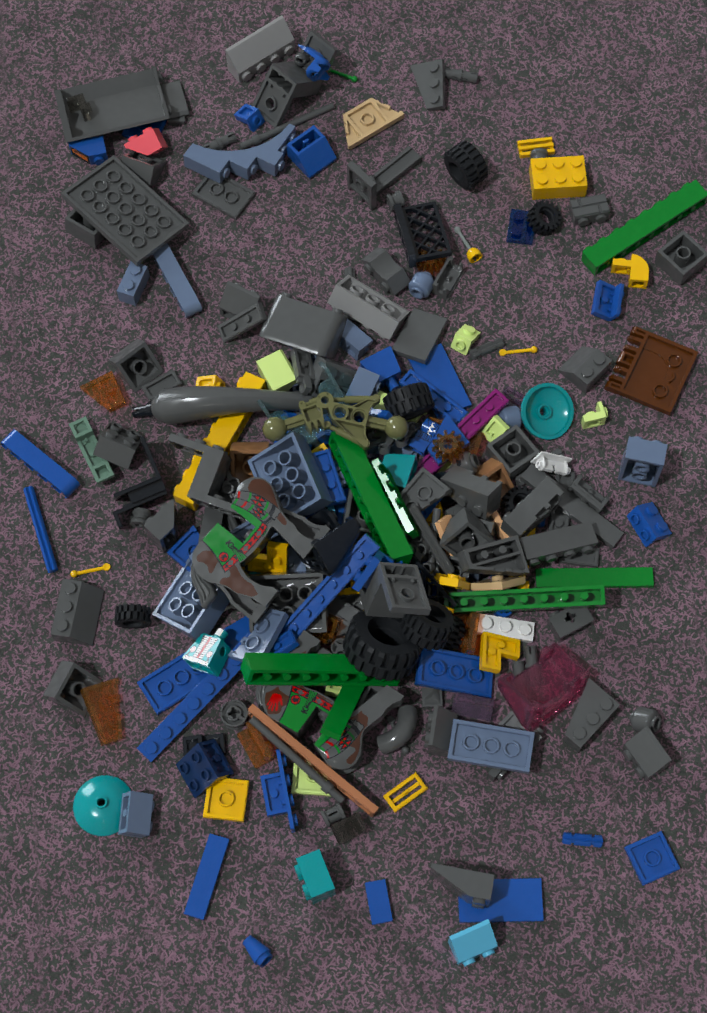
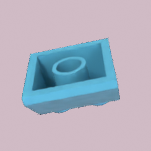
(473, 943)

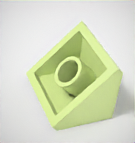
(276, 371)

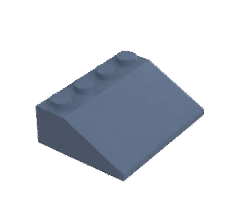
(293, 474)
(183, 610)

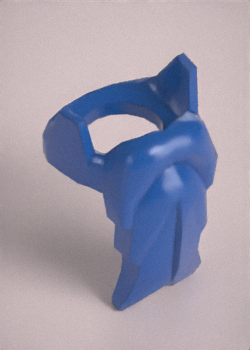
(318, 66)

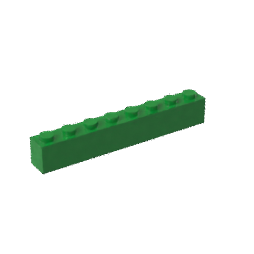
(644, 227)
(371, 499)
(528, 599)
(305, 670)

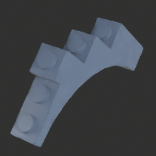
(244, 163)

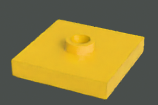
(226, 800)

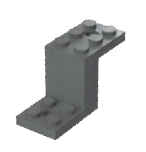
(290, 81)
(209, 474)
(395, 591)

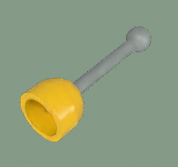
(472, 252)

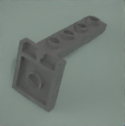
(371, 186)

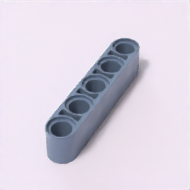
(177, 281)

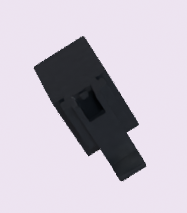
(143, 492)

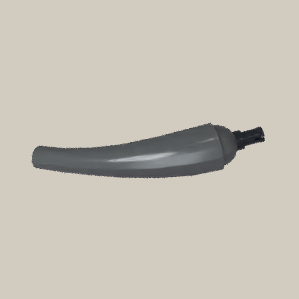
(202, 402)

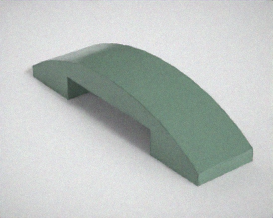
(87, 442)

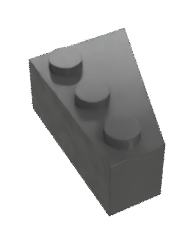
(532, 509)

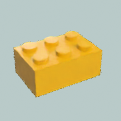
(558, 177)

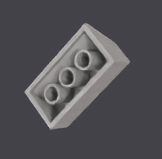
(260, 50)
(368, 307)

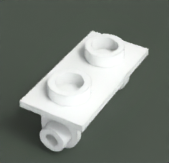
(547, 462)

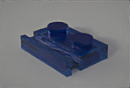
(518, 228)

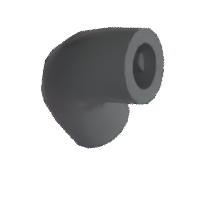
(401, 732)

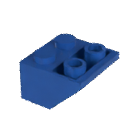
(311, 152)

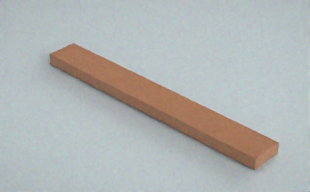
(317, 764)

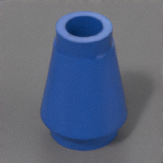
(258, 952)

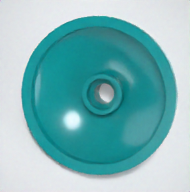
(557, 411)
(100, 819)

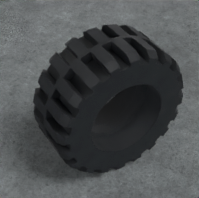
(380, 647)

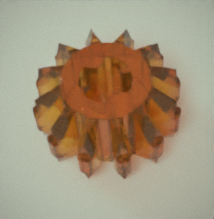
(430, 265)
(441, 441)

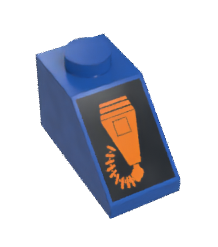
(90, 150)

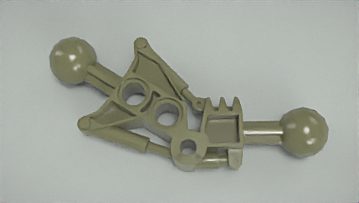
(312, 418)

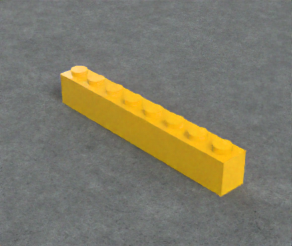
(222, 433)

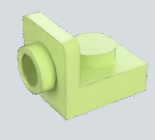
(593, 418)
(495, 428)

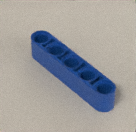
(38, 461)

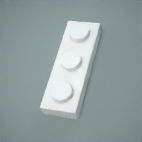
(506, 627)

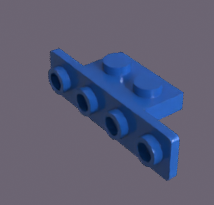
(276, 793)

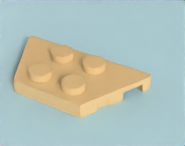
(368, 120)

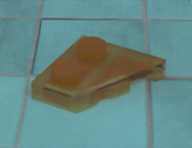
(105, 391)

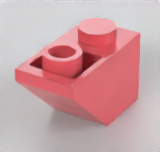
(148, 143)

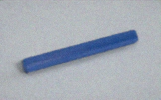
(40, 529)

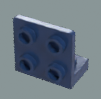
(204, 766)

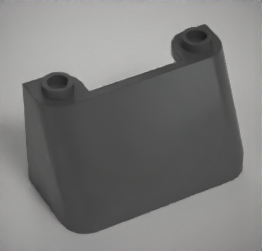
(304, 326)

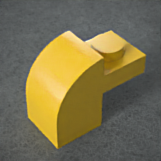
(636, 269)

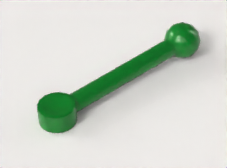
(354, 79)

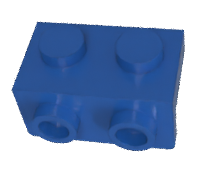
(607, 300)
(648, 523)
(364, 577)

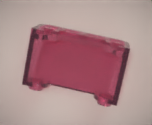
(544, 687)

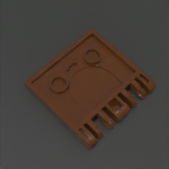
(652, 371)

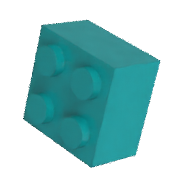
(316, 877)

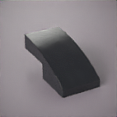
(190, 741)

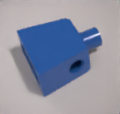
(385, 365)

